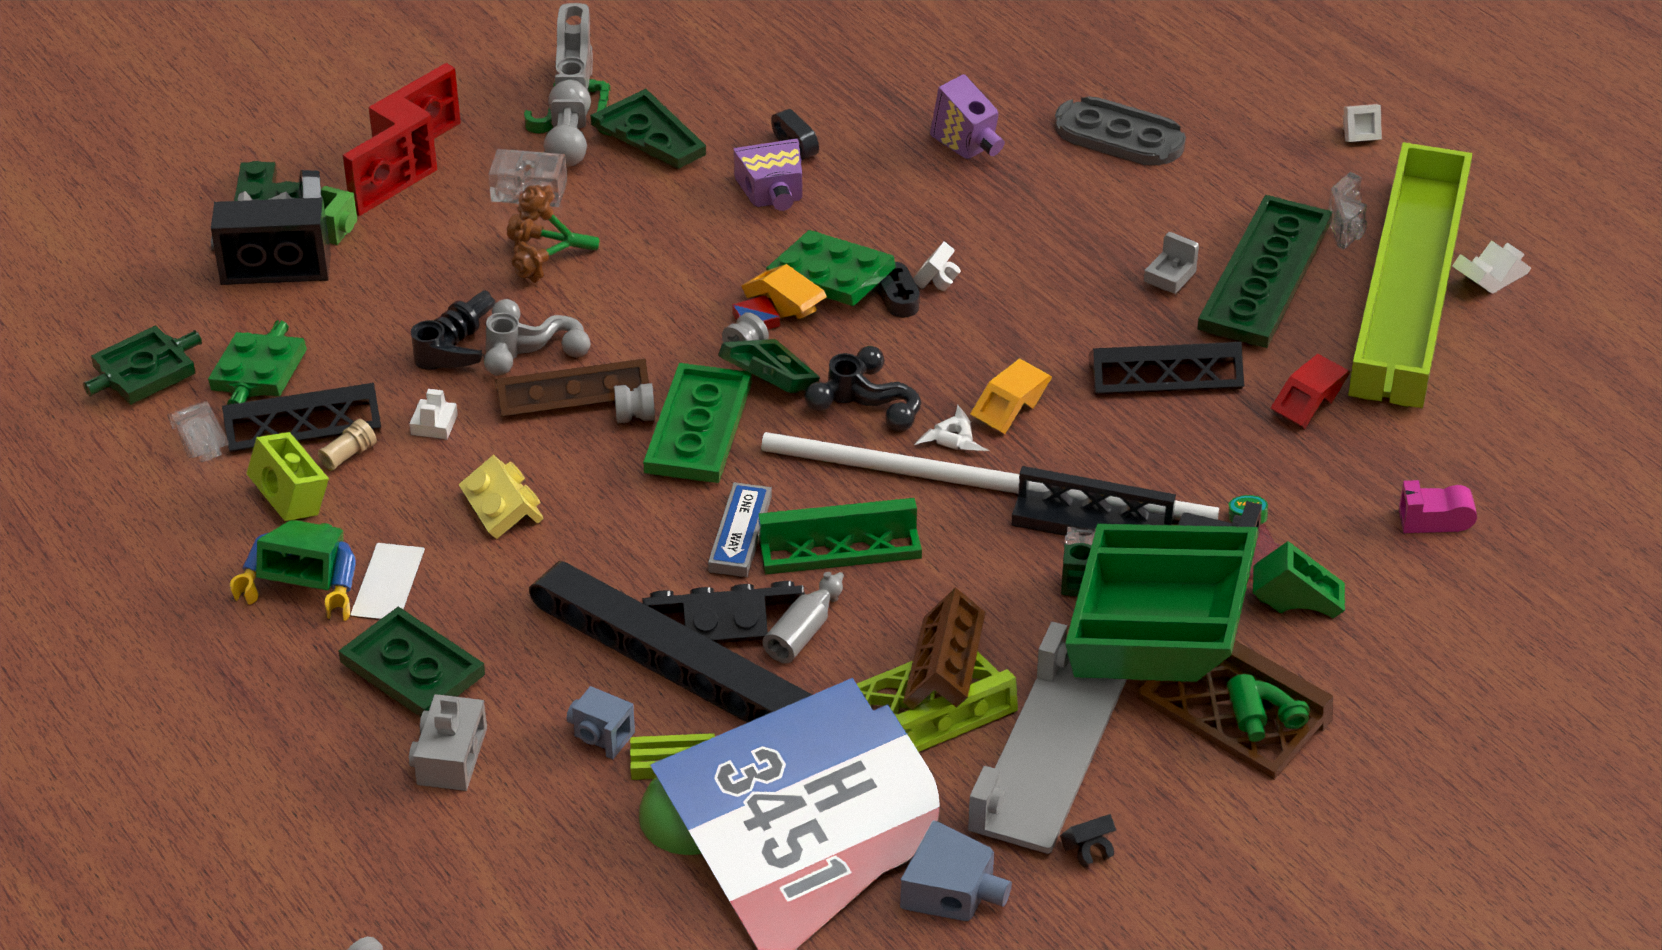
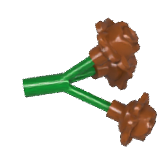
(521, 228)

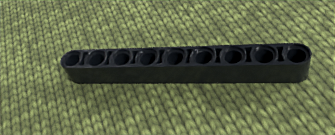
(662, 644)

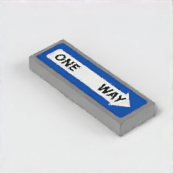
(739, 530)

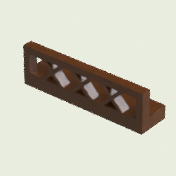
(568, 386)
(946, 651)

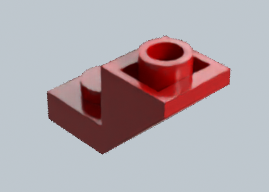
(1307, 388)

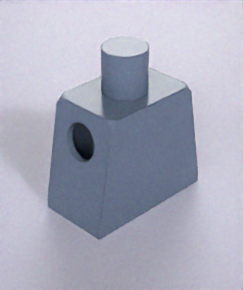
(951, 876)

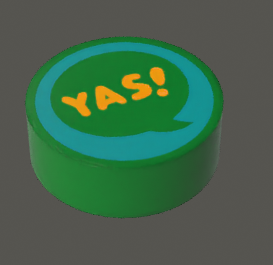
(1238, 503)

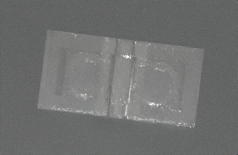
(517, 169)

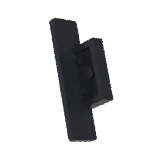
(726, 614)

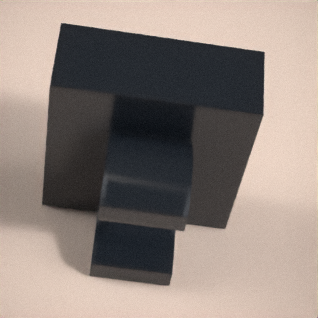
(1090, 834)

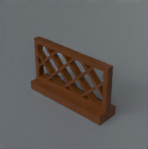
(1262, 669)

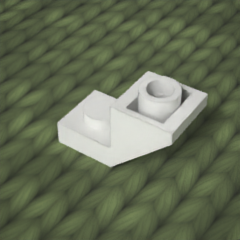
(1494, 267)

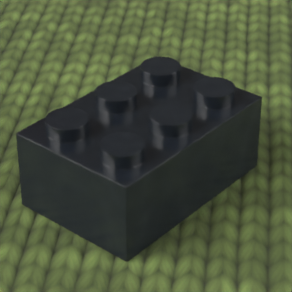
(271, 241)

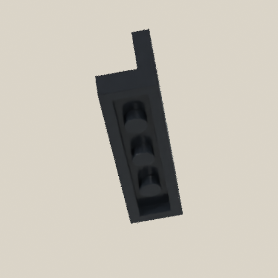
(1167, 355)
(300, 404)
(1058, 510)

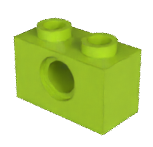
(287, 476)

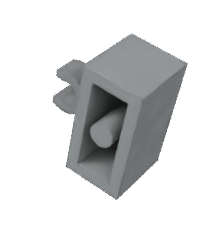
(449, 742)

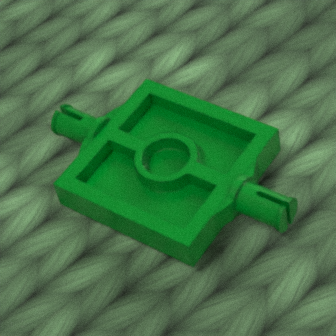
(257, 364)

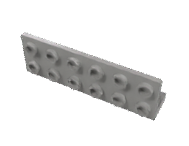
(1046, 752)

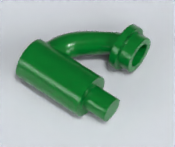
(1249, 711)

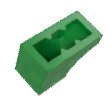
(1296, 581)

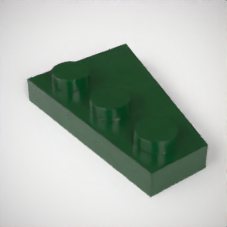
(650, 128)

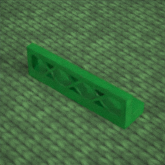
(838, 529)

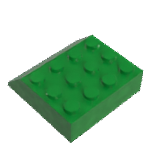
(1159, 601)

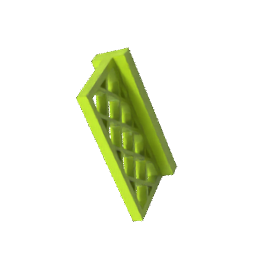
(937, 718)

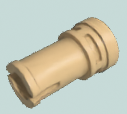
(354, 440)

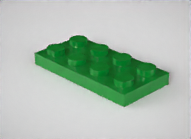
(698, 423)

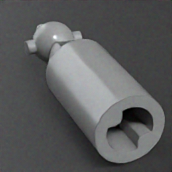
(802, 620)

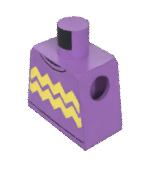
(965, 119)
(770, 173)

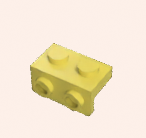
(499, 496)

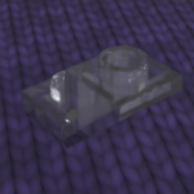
(1348, 211)
(199, 431)

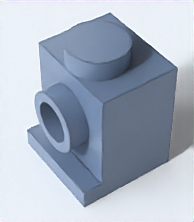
(602, 720)

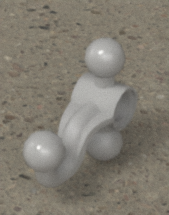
(509, 338)

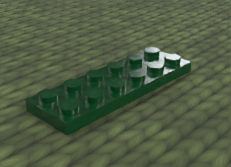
(1265, 271)

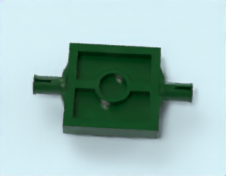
(143, 364)

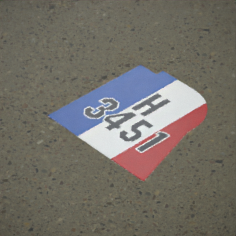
(803, 809)

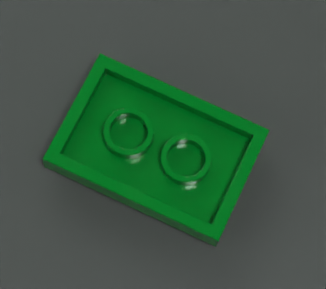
(837, 266)

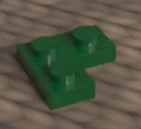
(259, 181)

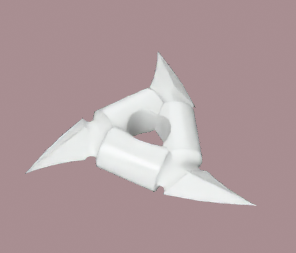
(945, 435)

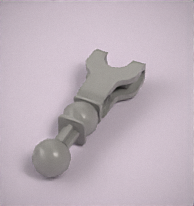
(570, 95)

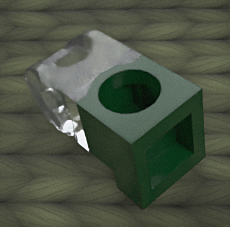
(1076, 554)

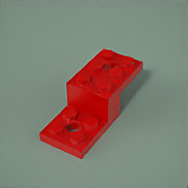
(402, 138)

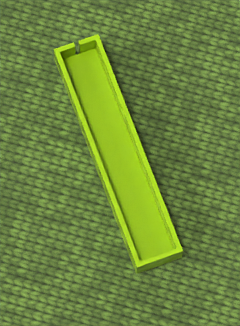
(1410, 276)

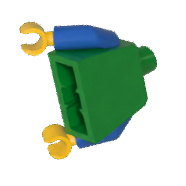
(300, 556)

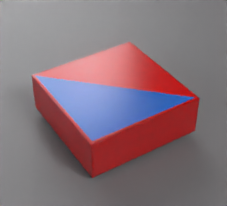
(761, 307)

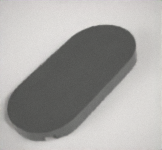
(1120, 131)

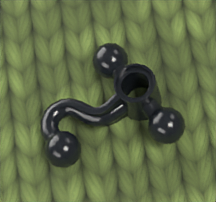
(849, 385)

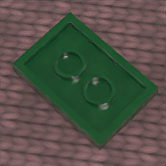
(411, 661)

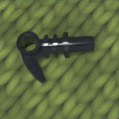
(436, 339)

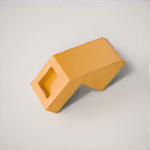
(788, 290)
(1008, 392)

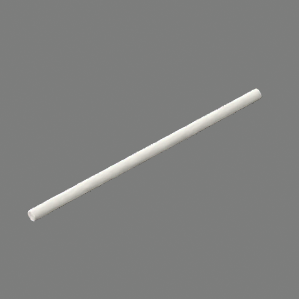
(938, 470)

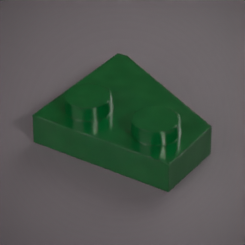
(770, 362)

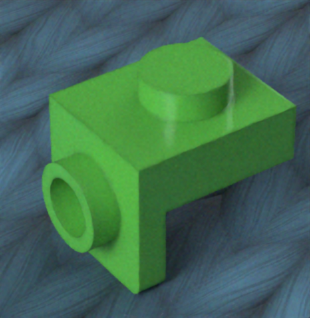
(339, 212)

